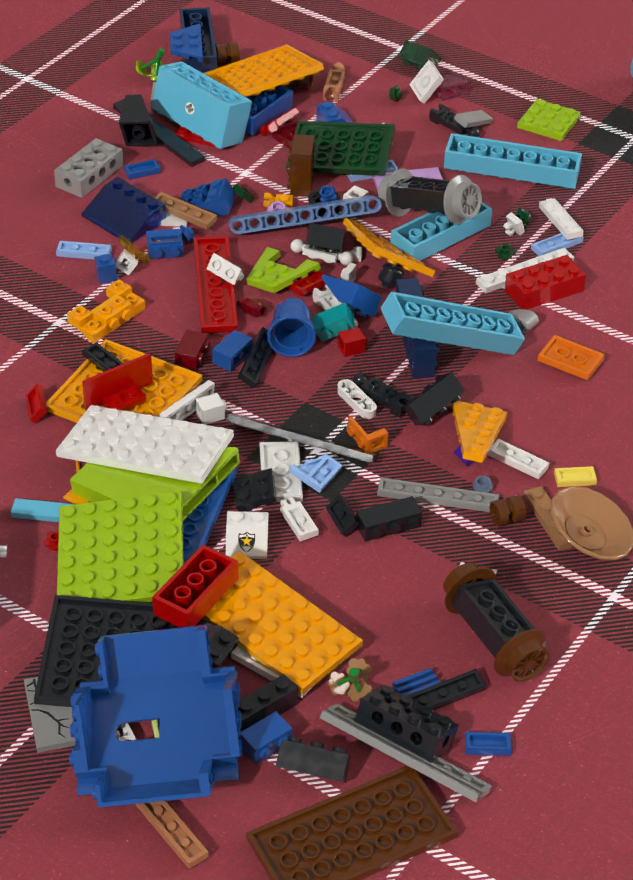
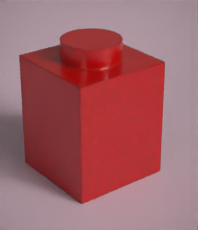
(351, 341)

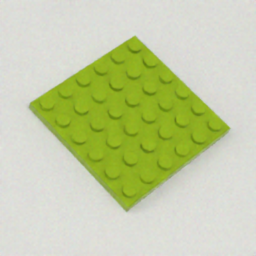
(120, 546)

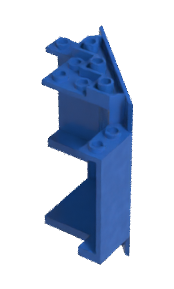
(164, 679)

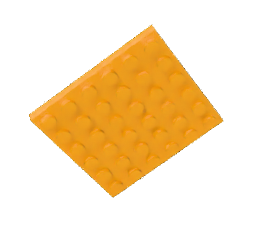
(266, 70)
(168, 385)

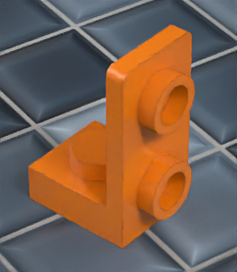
(368, 442)

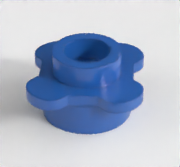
(327, 193)
(187, 233)

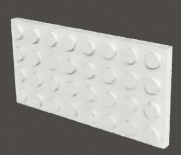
(145, 443)

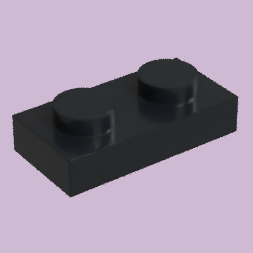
(342, 515)

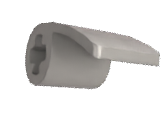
(525, 319)

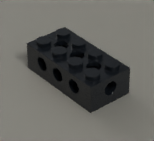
(406, 722)

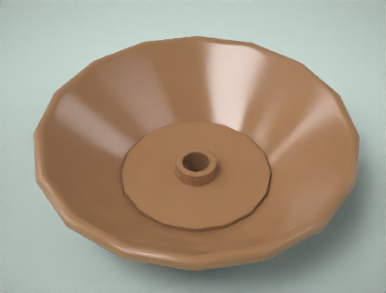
(592, 523)

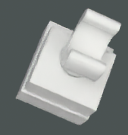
(126, 262)

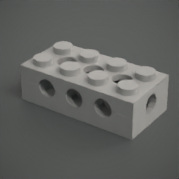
(88, 168)

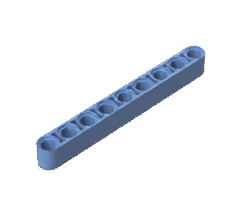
(312, 217)

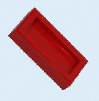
(36, 403)

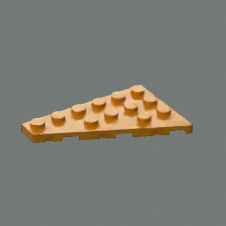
(382, 248)

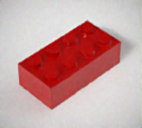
(545, 282)
(195, 587)

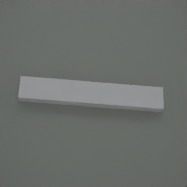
(436, 494)

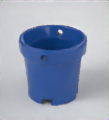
(291, 329)

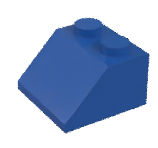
(331, 113)

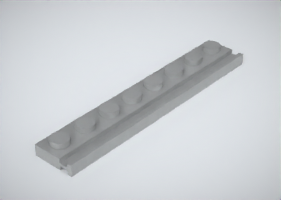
(438, 770)

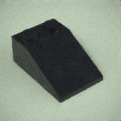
(324, 237)
(221, 642)

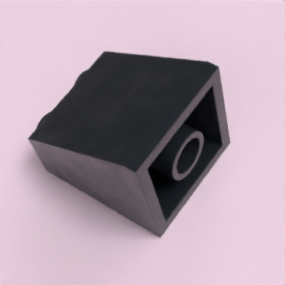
(136, 122)

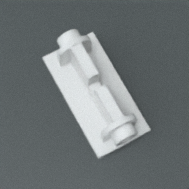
(225, 269)

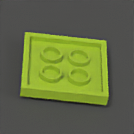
(549, 119)

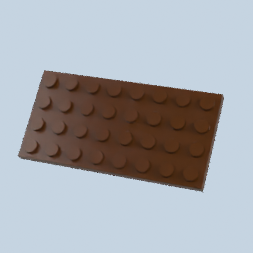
(354, 831)

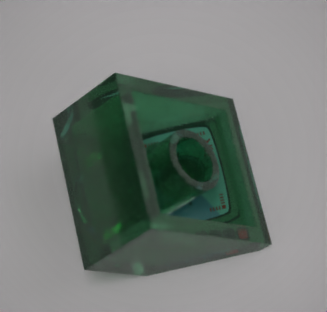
(417, 55)

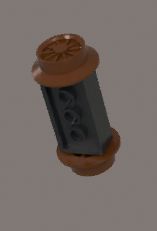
(496, 621)

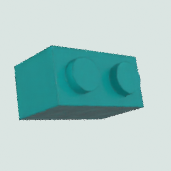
(332, 321)

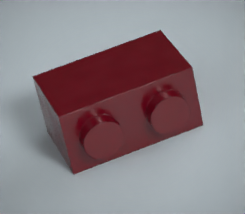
(192, 350)

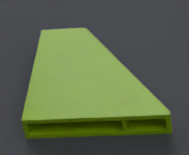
(104, 483)

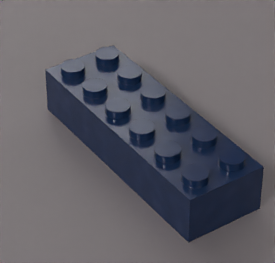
(201, 16)
(419, 352)

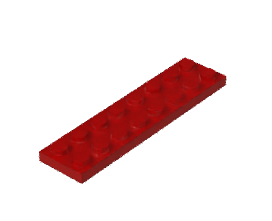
(215, 294)

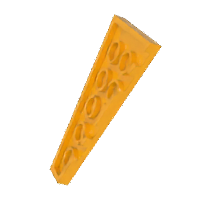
(477, 428)

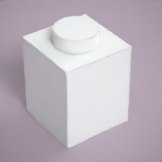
(210, 408)

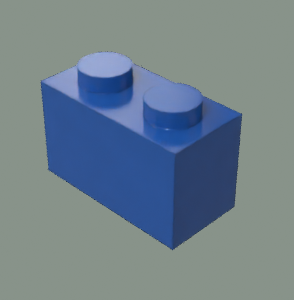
(232, 350)
(265, 737)

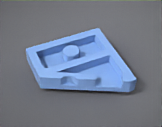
(317, 472)

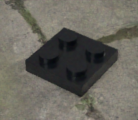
(255, 489)

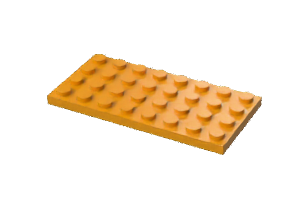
(281, 626)

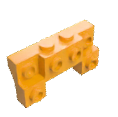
(110, 314)

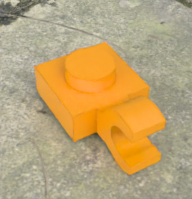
(286, 199)

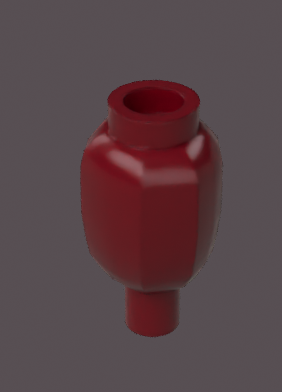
(252, 306)

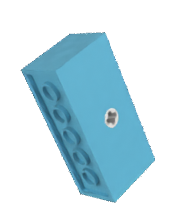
(201, 104)

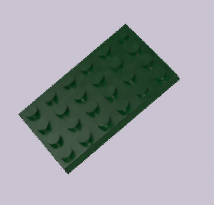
(349, 146)

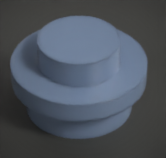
(482, 484)

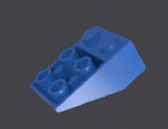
(212, 197)

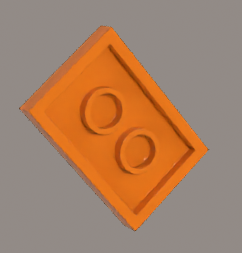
(571, 357)

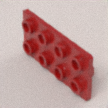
(119, 386)

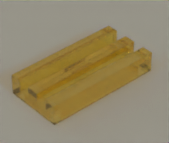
(132, 248)

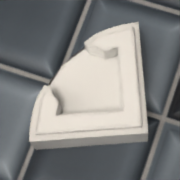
(357, 253)

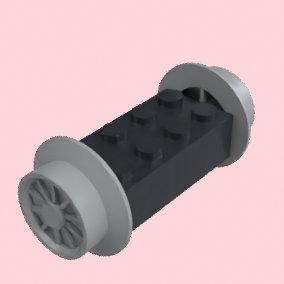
(453, 197)

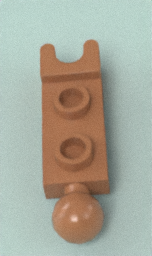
(334, 82)

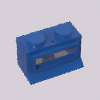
(164, 243)

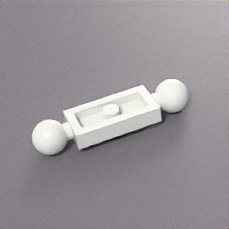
(298, 246)

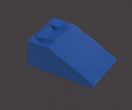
(355, 296)

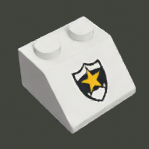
(247, 534)

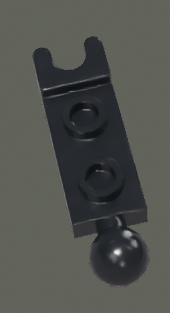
(447, 119)
(382, 393)

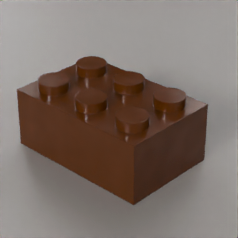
(301, 165)

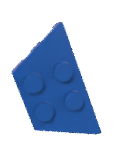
(187, 42)

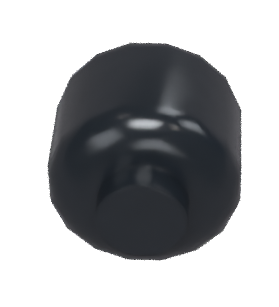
(389, 274)

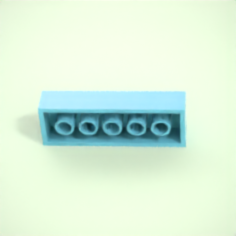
(435, 232)

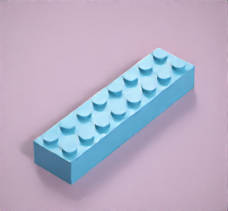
(512, 160)
(452, 323)

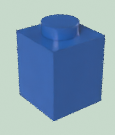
(105, 268)

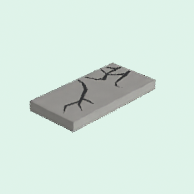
(48, 722)

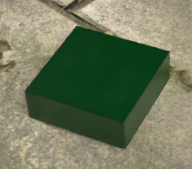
(244, 193)

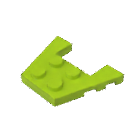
(274, 276)

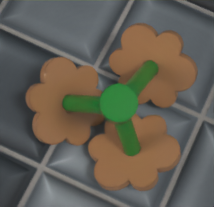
(357, 670)

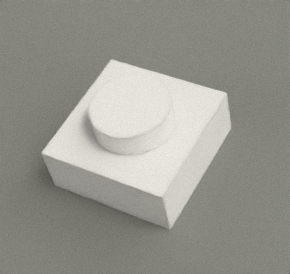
(349, 273)

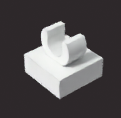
(513, 225)

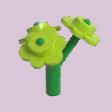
(142, 69)

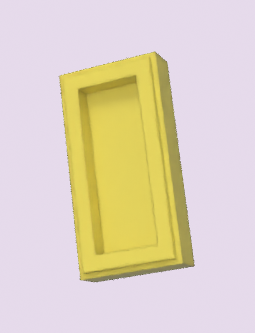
(575, 476)

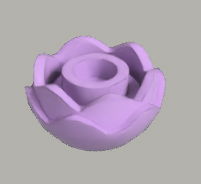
(275, 206)

